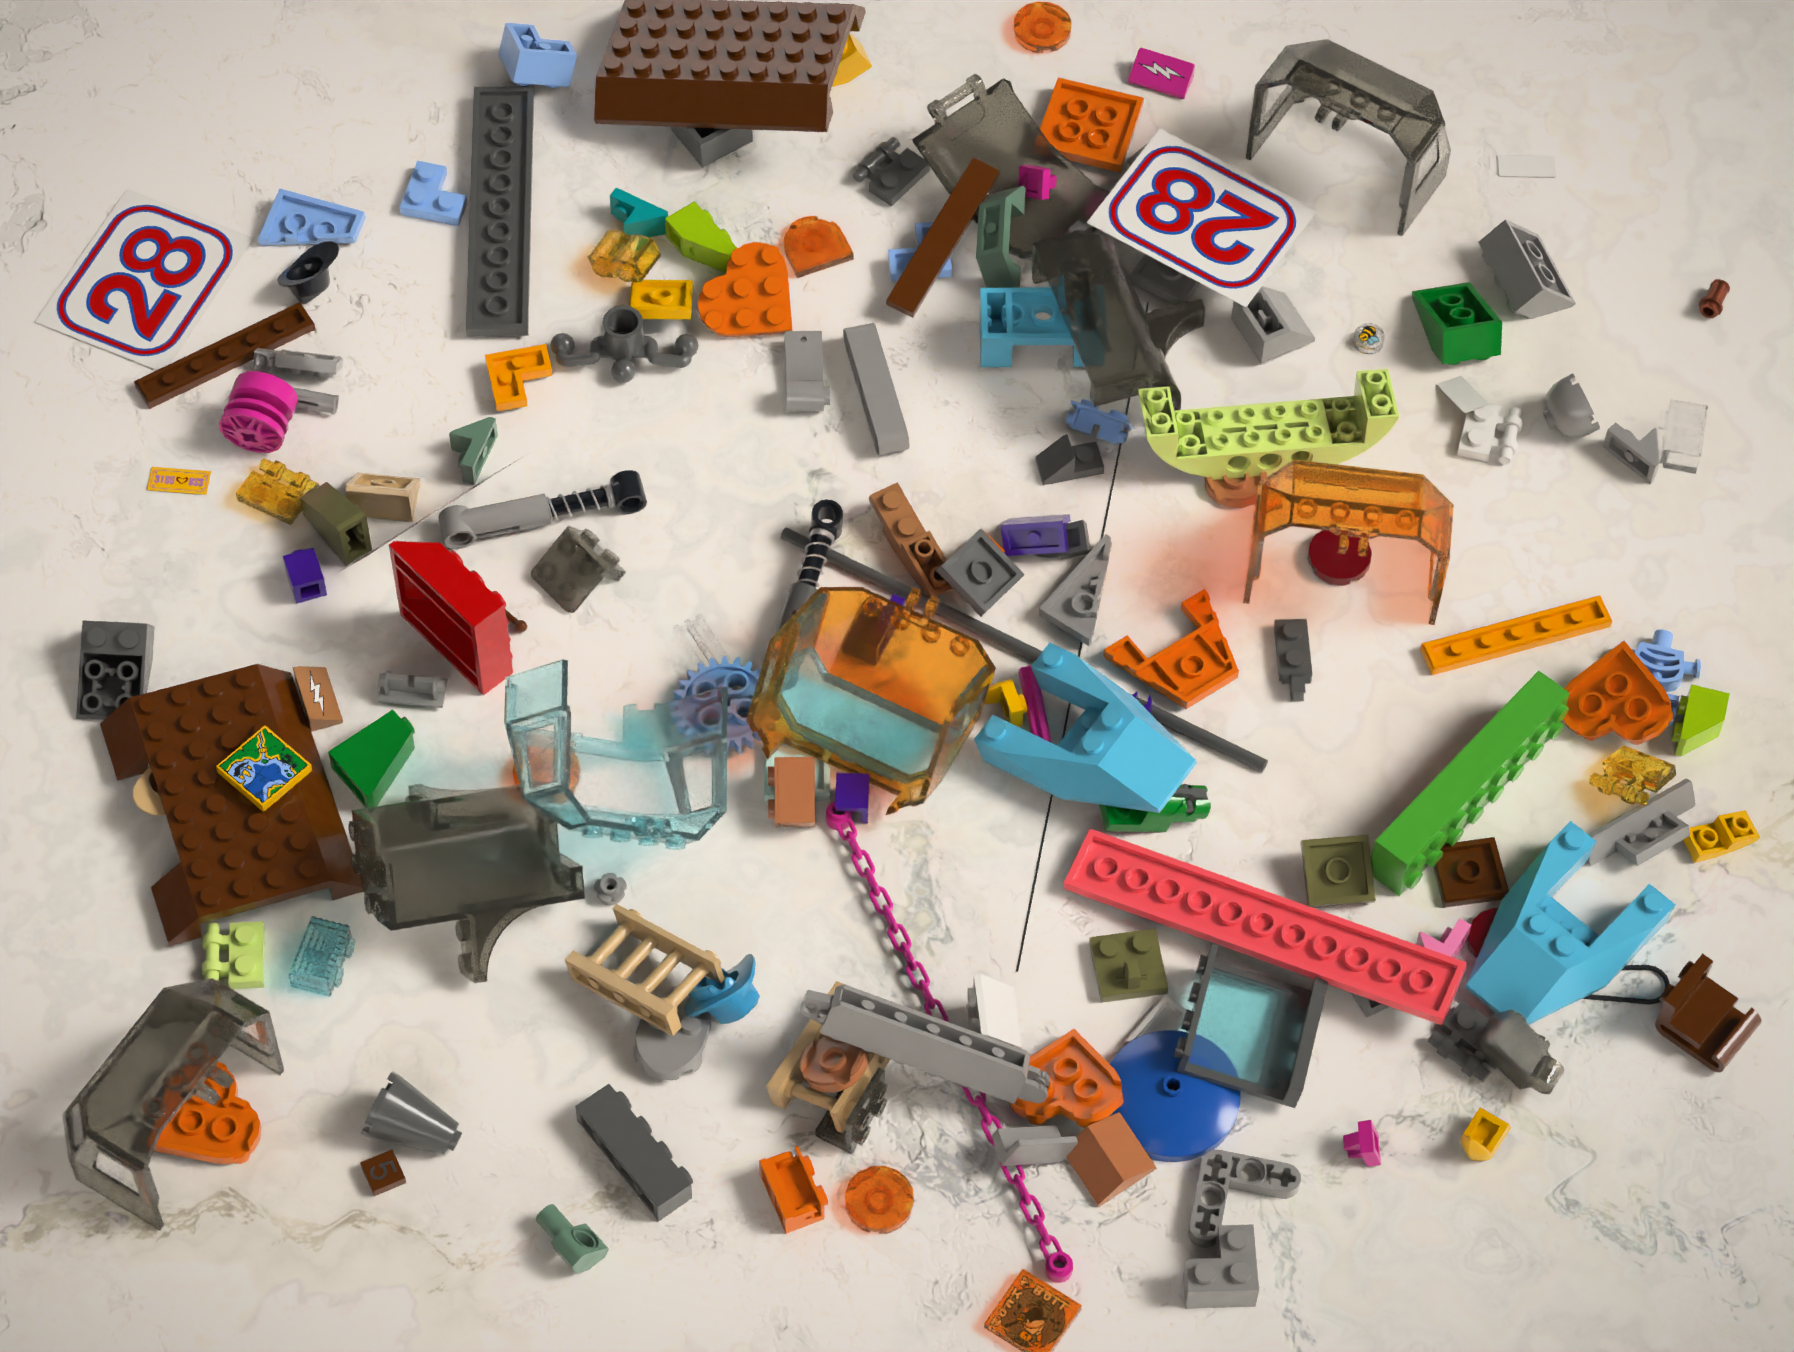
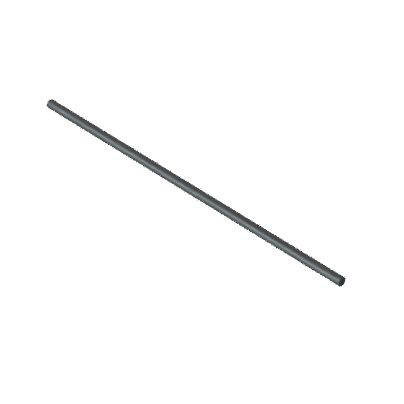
(1020, 647)

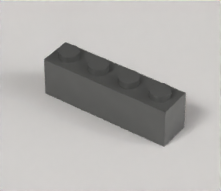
(634, 1151)

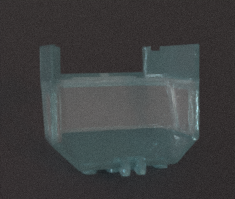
(652, 787)

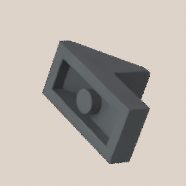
(1066, 462)

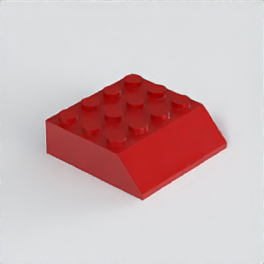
(453, 611)

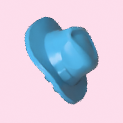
(727, 1000)

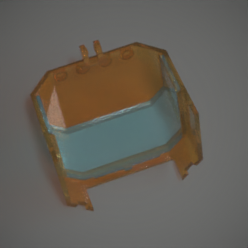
(872, 689)

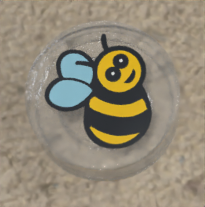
(1368, 338)

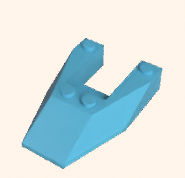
(1108, 756)
(1545, 956)

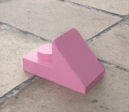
(1450, 942)

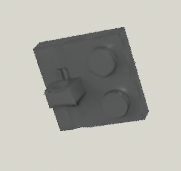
(980, 572)

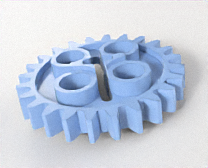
(738, 700)

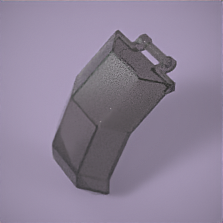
(1005, 136)

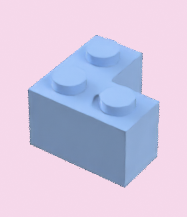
(536, 59)

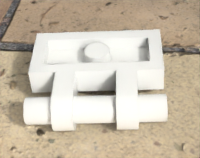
(1479, 431)

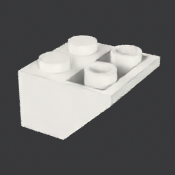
(993, 1010)

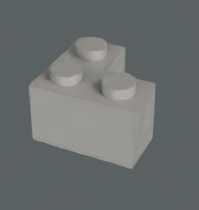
(1229, 1277)

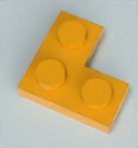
(511, 368)

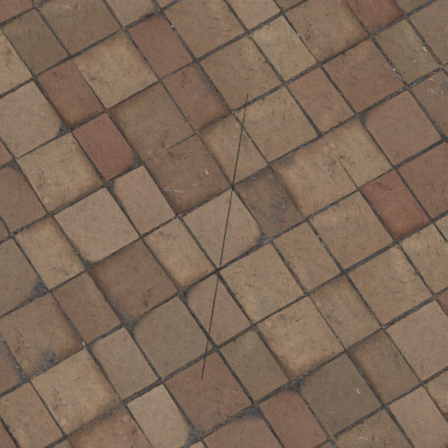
(1049, 806)

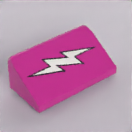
(1162, 73)

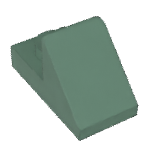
(475, 445)

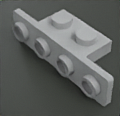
(1646, 828)

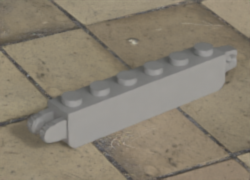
(926, 1043)

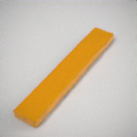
(1515, 635)

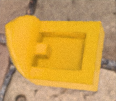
(1011, 702)
(1483, 1135)

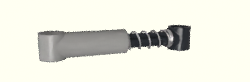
(464, 525)

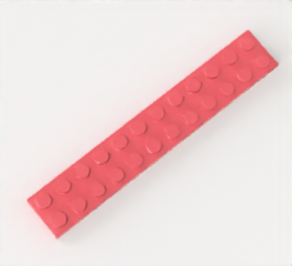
(1266, 926)

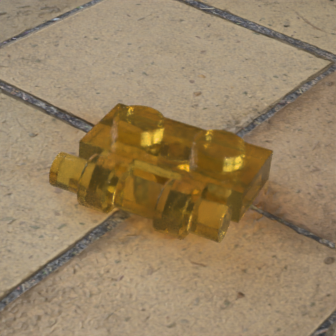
(272, 497)
(1637, 769)

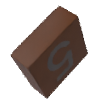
(383, 1172)

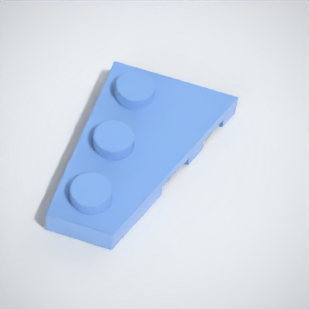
(308, 220)

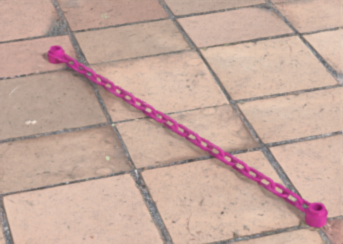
(839, 823)

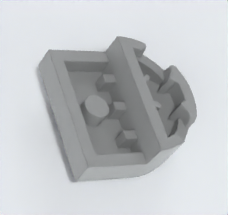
(670, 1055)

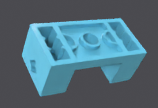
(1010, 320)

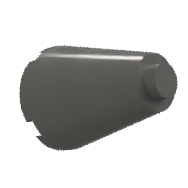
(410, 1119)

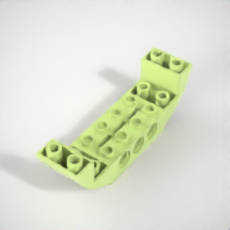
(1269, 434)

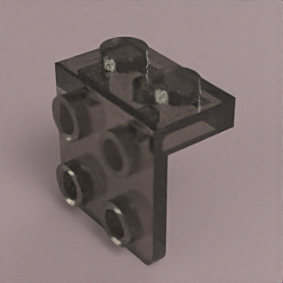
(575, 567)

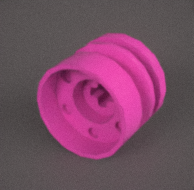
(258, 412)

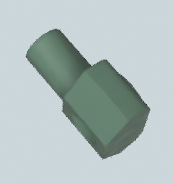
(574, 1244)

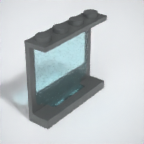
(1249, 1031)

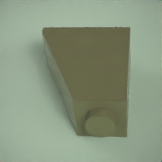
(337, 522)

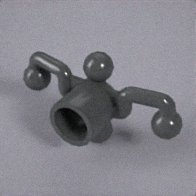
(623, 341)

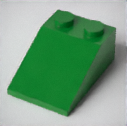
(1458, 323)

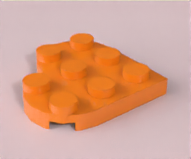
(750, 296)
(1619, 698)
(1079, 1085)
(211, 1132)

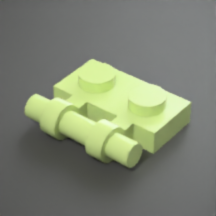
(246, 954)

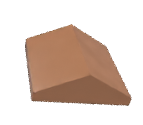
(1109, 1158)

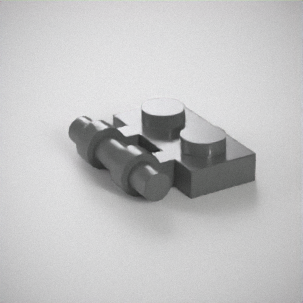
(897, 177)
(1463, 1028)

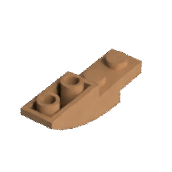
(910, 540)

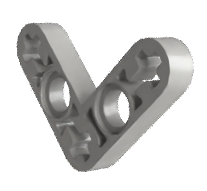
(1231, 1177)

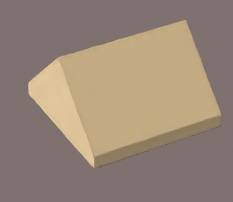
(384, 495)

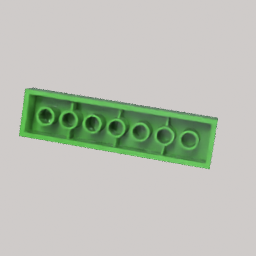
(1469, 783)

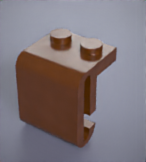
(1703, 1018)

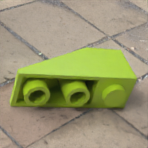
(698, 237)

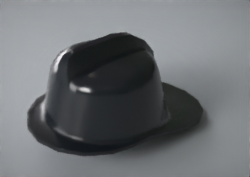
(310, 272)

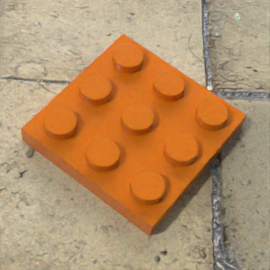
(1091, 123)

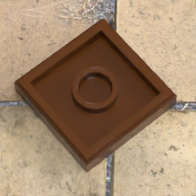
(1470, 873)

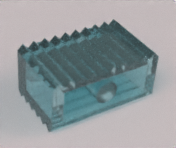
(321, 957)

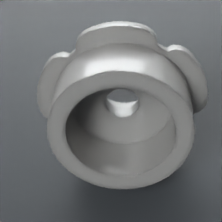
(613, 896)

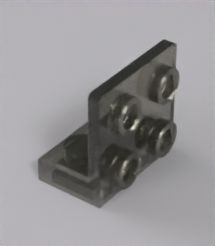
(857, 1124)

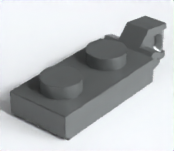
(1293, 655)

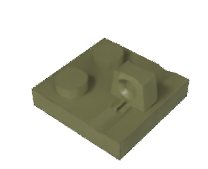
(1338, 871)
(1128, 965)

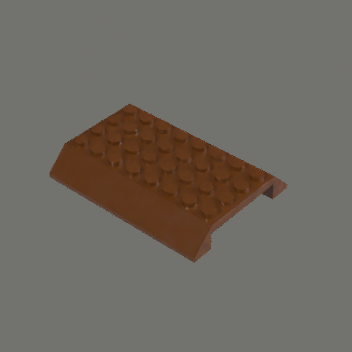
(724, 64)
(226, 845)

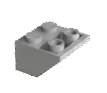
(1271, 324)

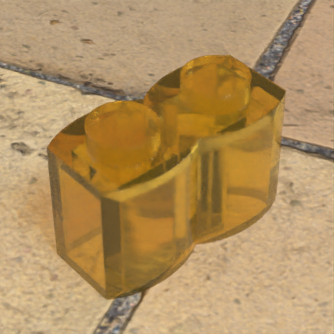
(624, 256)

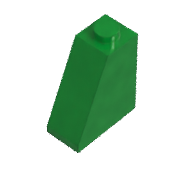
(374, 757)

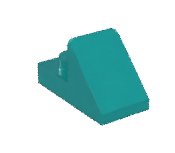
(637, 214)

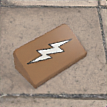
(317, 697)

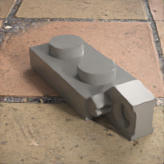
(296, 361)

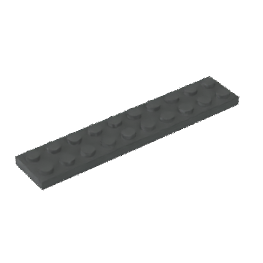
(500, 212)

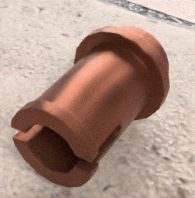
(1711, 304)

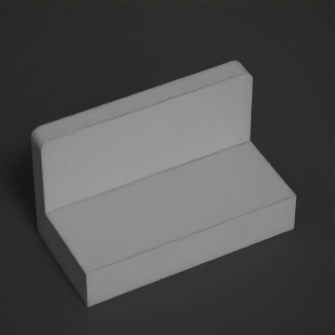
(1032, 1145)

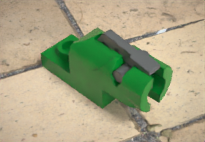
(1185, 805)

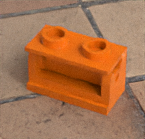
(793, 1189)

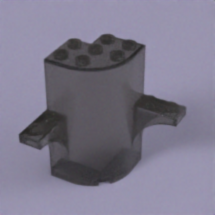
(1105, 317)
(460, 859)

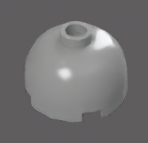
(1569, 409)

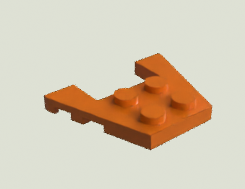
(1188, 667)

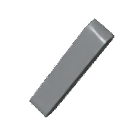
(876, 388)

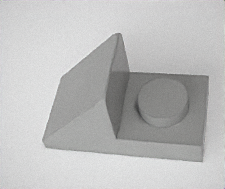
(1637, 455)

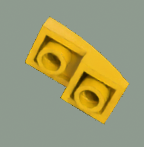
(1721, 837)

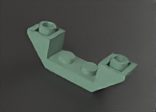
(994, 236)

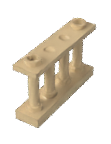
(638, 998)
(788, 1079)

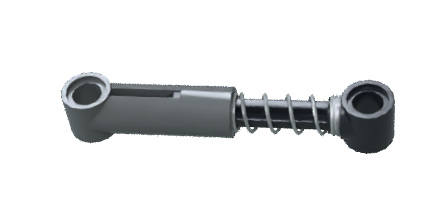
(820, 538)

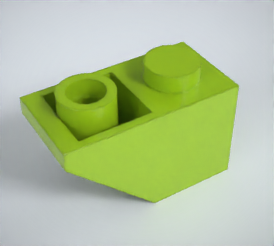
(1701, 719)

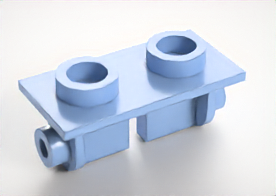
(1111, 424)

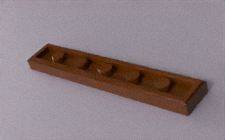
(942, 237)
(223, 355)

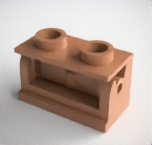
(793, 791)

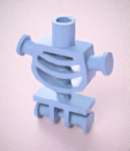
(1666, 664)

